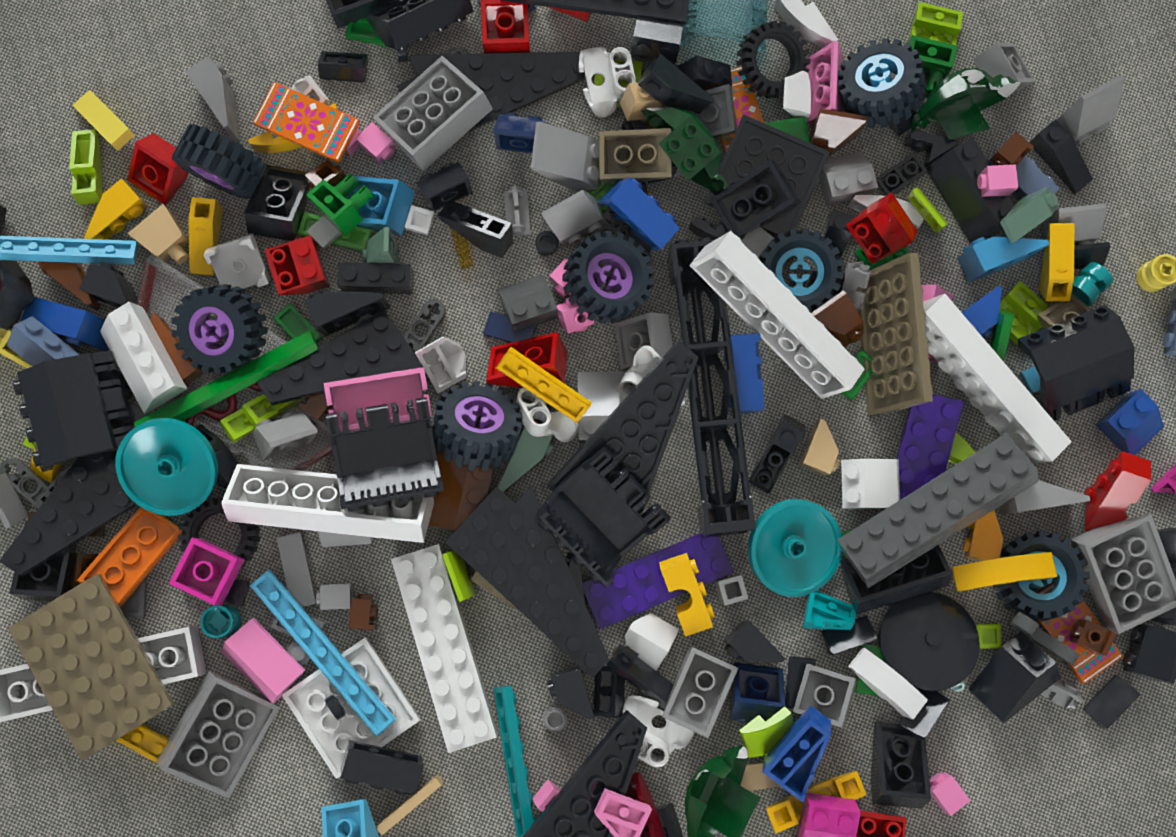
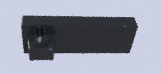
(640, 675)

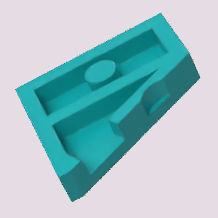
(827, 613)

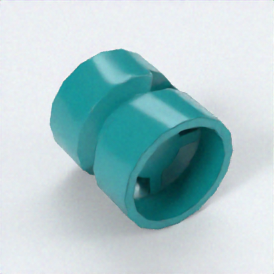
(1091, 282)
(220, 621)

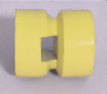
(1157, 273)

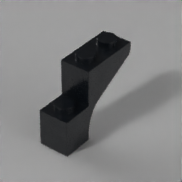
(706, 72)

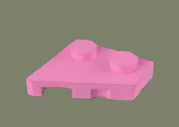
(622, 814)

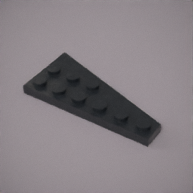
(362, 351)

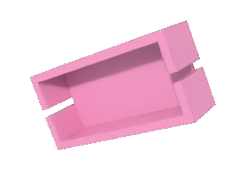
(376, 390)

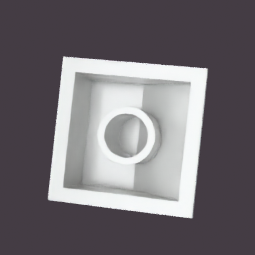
(870, 483)

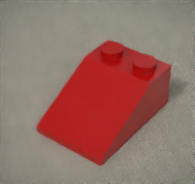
(545, 351)

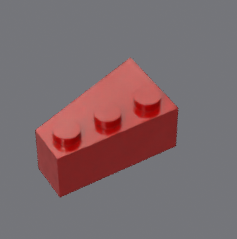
(1116, 489)

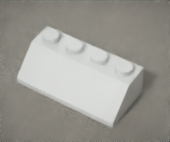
(141, 356)

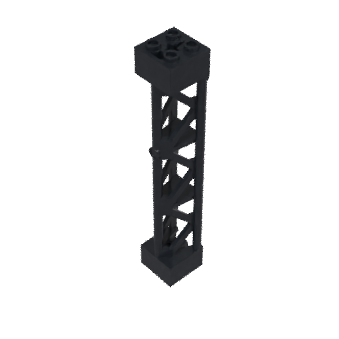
(722, 513)

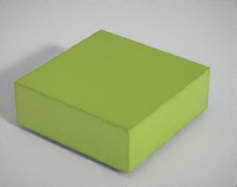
(989, 636)

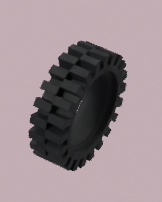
(748, 55)
(213, 506)

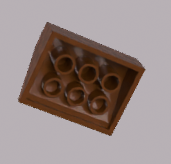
(461, 495)

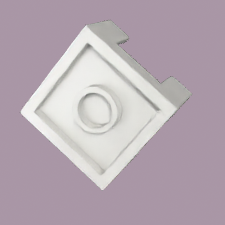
(238, 263)

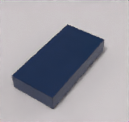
(499, 328)

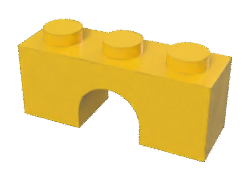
(694, 613)

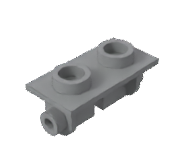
(517, 210)
(856, 276)
(1064, 694)

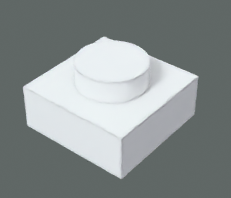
(419, 220)

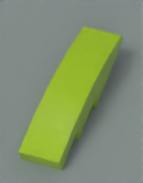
(246, 419)

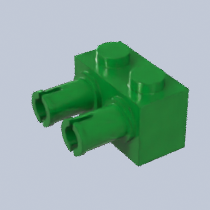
(936, 59)
(335, 207)

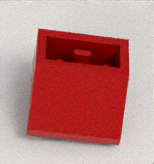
(882, 228)
(297, 267)
(880, 825)

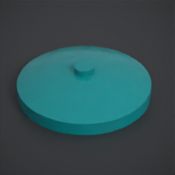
(166, 466)
(794, 547)

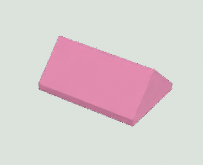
(824, 78)
(262, 660)

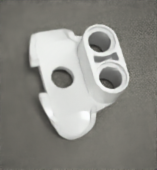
(597, 60)
(643, 362)
(553, 422)
(666, 738)

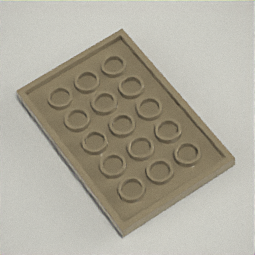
(895, 337)
(90, 666)

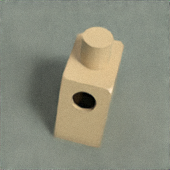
(162, 235)

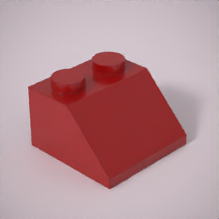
(504, 27)
(154, 169)

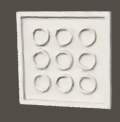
(332, 735)

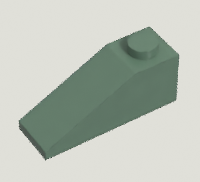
(1029, 213)
(382, 248)
(527, 455)

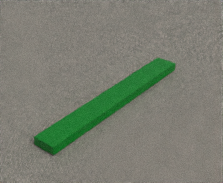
(236, 379)

